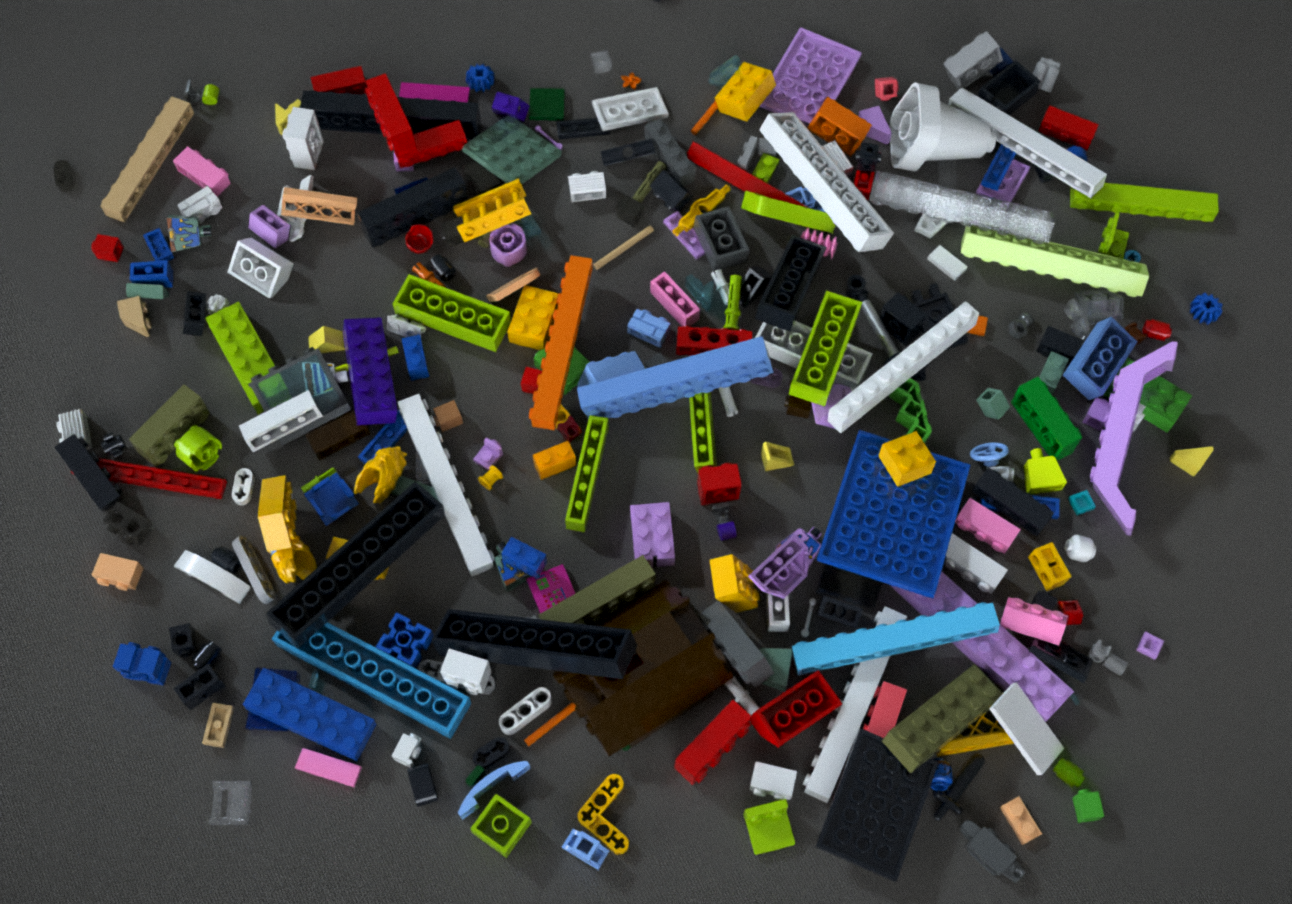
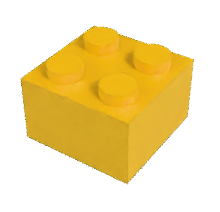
(907, 458)

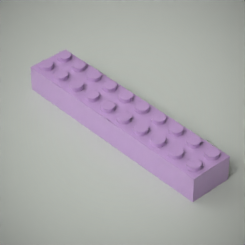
(996, 653)

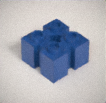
(400, 631)
(142, 664)

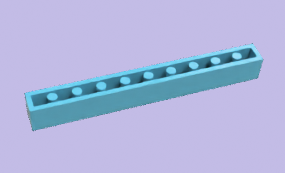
(895, 638)

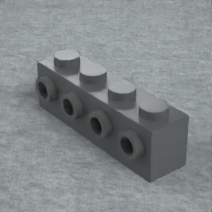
(669, 152)

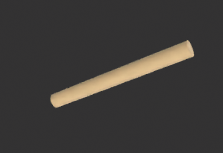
(616, 252)

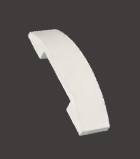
(213, 576)

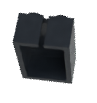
(1010, 88)

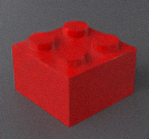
(718, 483)

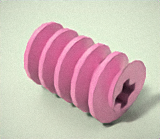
(831, 246)

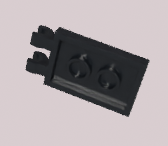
(936, 310)

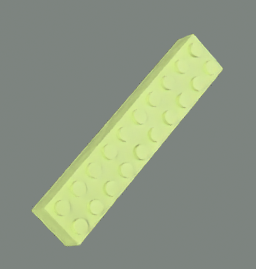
(1057, 260)

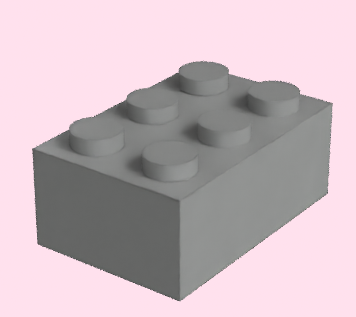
(973, 61)

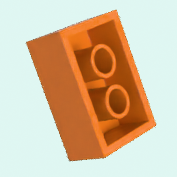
(839, 124)

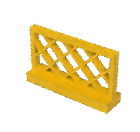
(977, 741)

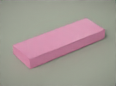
(328, 767)

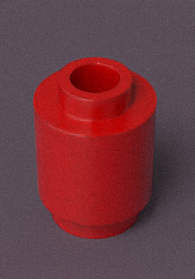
(1157, 330)

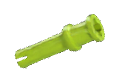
(732, 312)

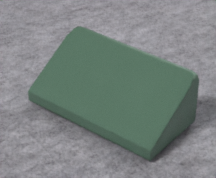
(146, 291)

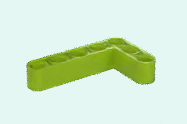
(787, 212)

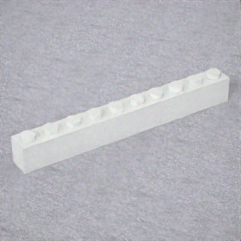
(1032, 145)
(902, 367)
(445, 485)
(848, 720)

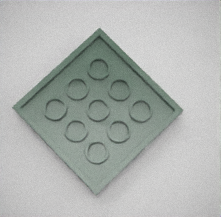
(511, 150)

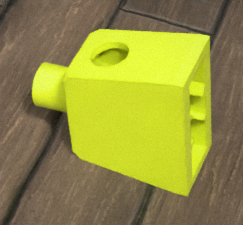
(1042, 474)

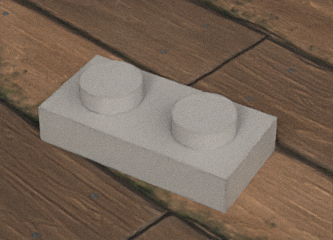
(748, 149)

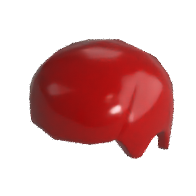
(419, 239)

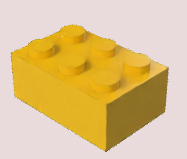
(745, 91)
(533, 318)
(732, 583)

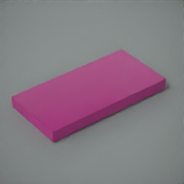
(431, 92)

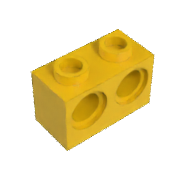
(1049, 566)

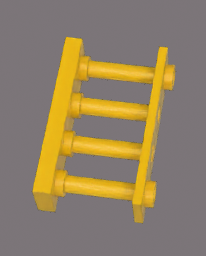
(488, 202)

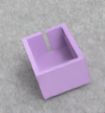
(653, 533)

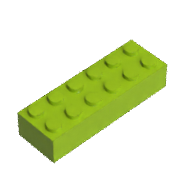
(452, 313)
(241, 347)
(825, 348)

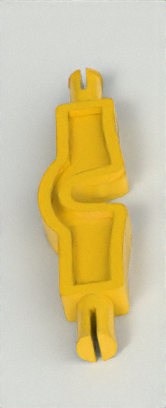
(707, 204)

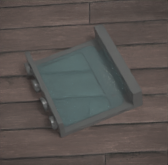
(296, 377)

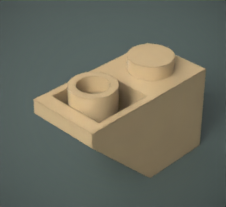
(133, 314)

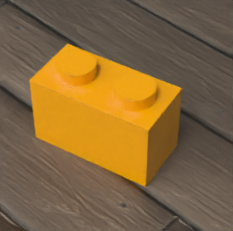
(554, 460)

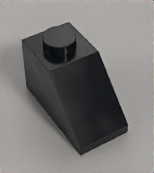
(753, 285)

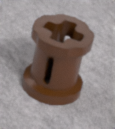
(1135, 333)

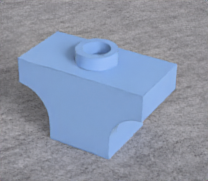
(585, 848)

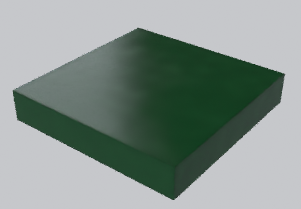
(547, 104)

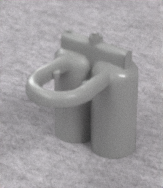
(1047, 72)

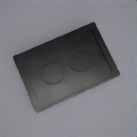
(1063, 657)

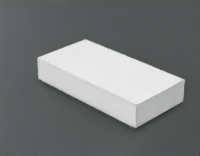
(947, 263)

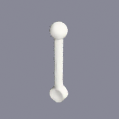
(804, 633)

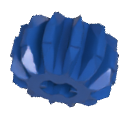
(480, 77)
(1206, 308)

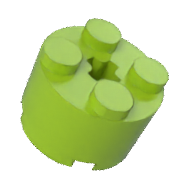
(198, 448)

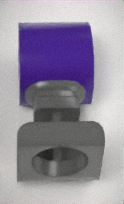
(725, 528)

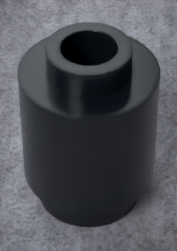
(442, 267)
(225, 559)
(207, 654)

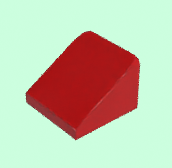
(1072, 610)

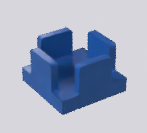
(331, 498)

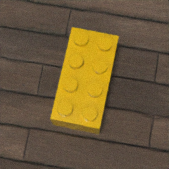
(277, 513)

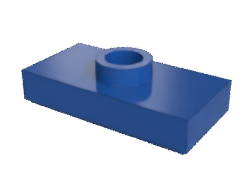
(158, 245)

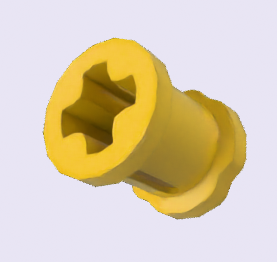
(490, 477)

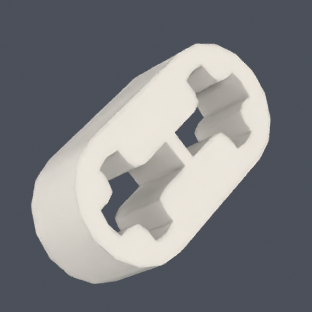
(247, 486)

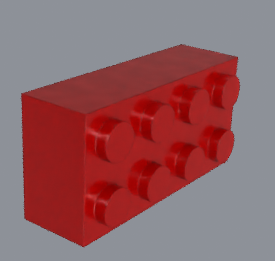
(390, 115)
(712, 742)

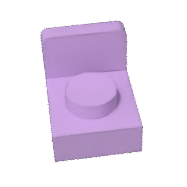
(489, 454)

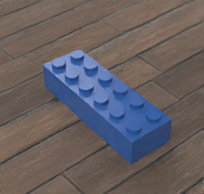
(310, 714)

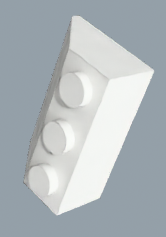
(259, 267)

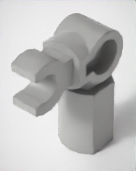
(1101, 653)

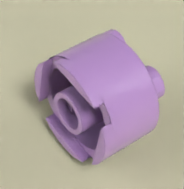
(508, 244)

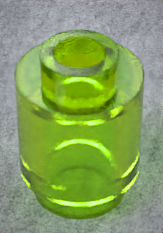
(1069, 773)

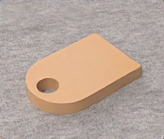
(513, 285)

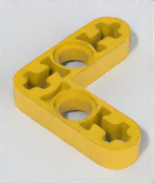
(598, 819)

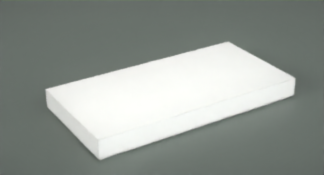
(630, 108)
(1026, 728)

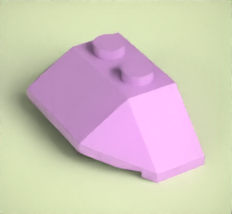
(783, 568)

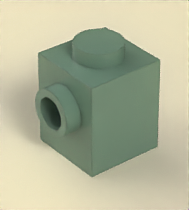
(993, 403)

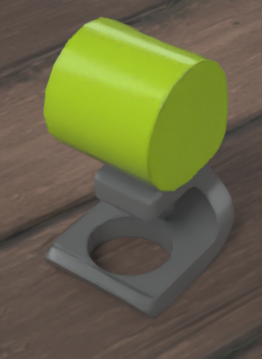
(208, 94)

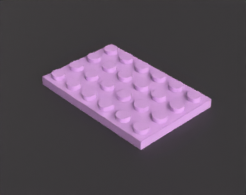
(810, 73)

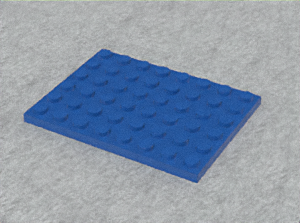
(890, 529)

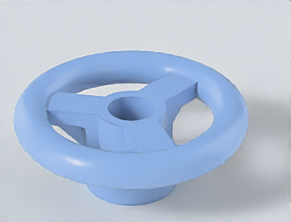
(989, 455)

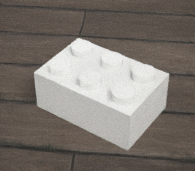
(303, 138)

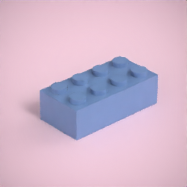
(1100, 358)

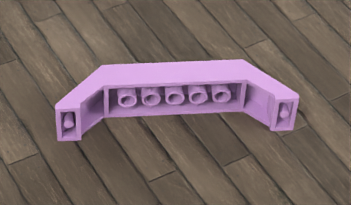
(1119, 428)

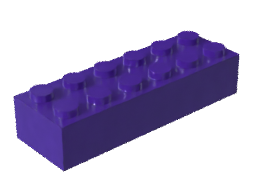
(369, 371)

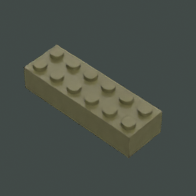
(604, 595)
(942, 718)

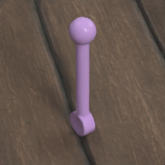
(538, 129)

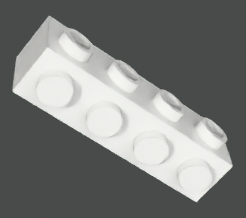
(280, 421)

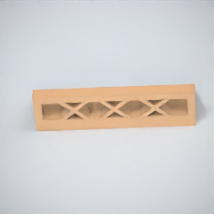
(319, 202)

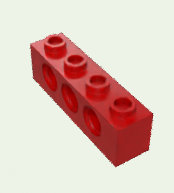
(687, 346)

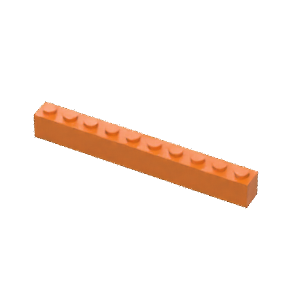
(561, 343)

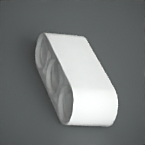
(522, 720)

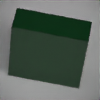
(475, 776)

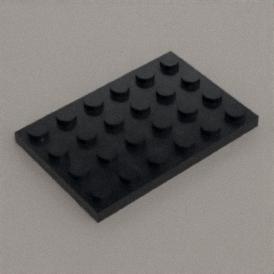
(875, 808)

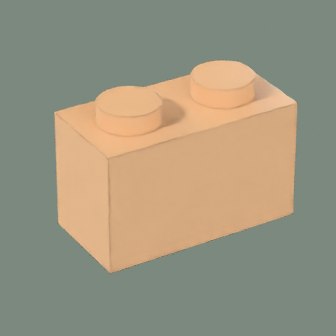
(117, 572)

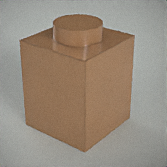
(447, 416)

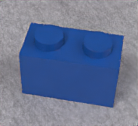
(152, 273)
(415, 357)
(524, 557)

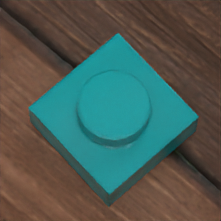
(1081, 502)

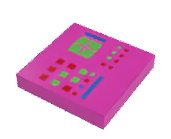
(550, 588)

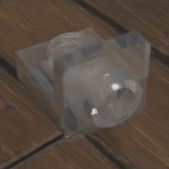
(601, 61)

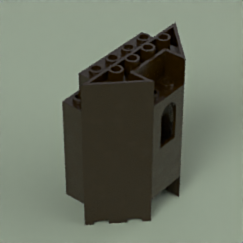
(676, 672)

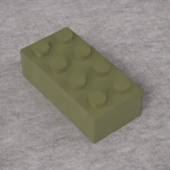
(170, 422)

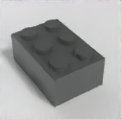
(721, 238)

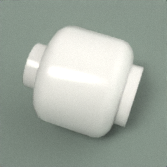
(1080, 548)

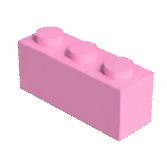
(202, 171)
(674, 300)
(986, 526)
(1034, 620)

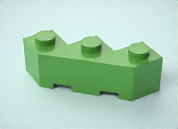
(913, 410)

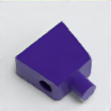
(508, 106)

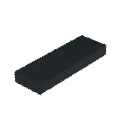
(580, 128)

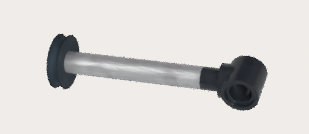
(860, 294)

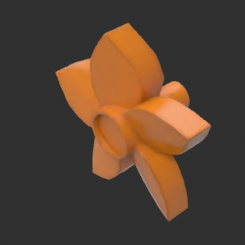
(631, 80)

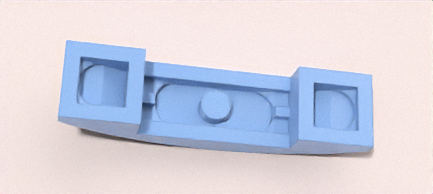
(514, 770)

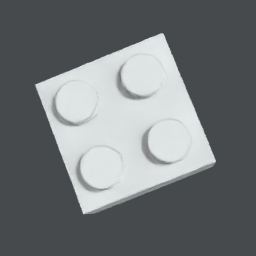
(465, 672)

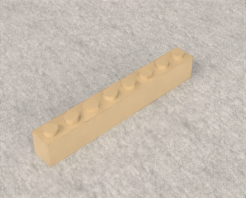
(147, 159)

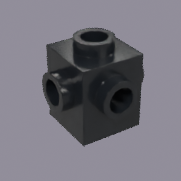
(867, 157)

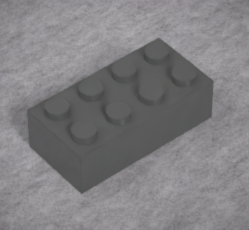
(736, 645)

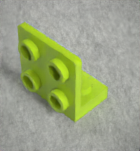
(1114, 240)
(769, 827)

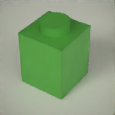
(1088, 806)

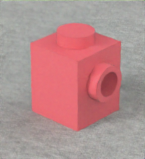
(886, 88)

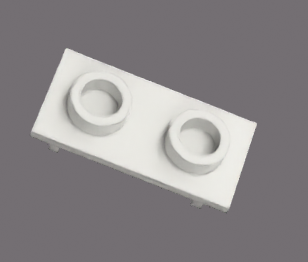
(402, 327)

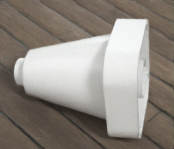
(934, 131)

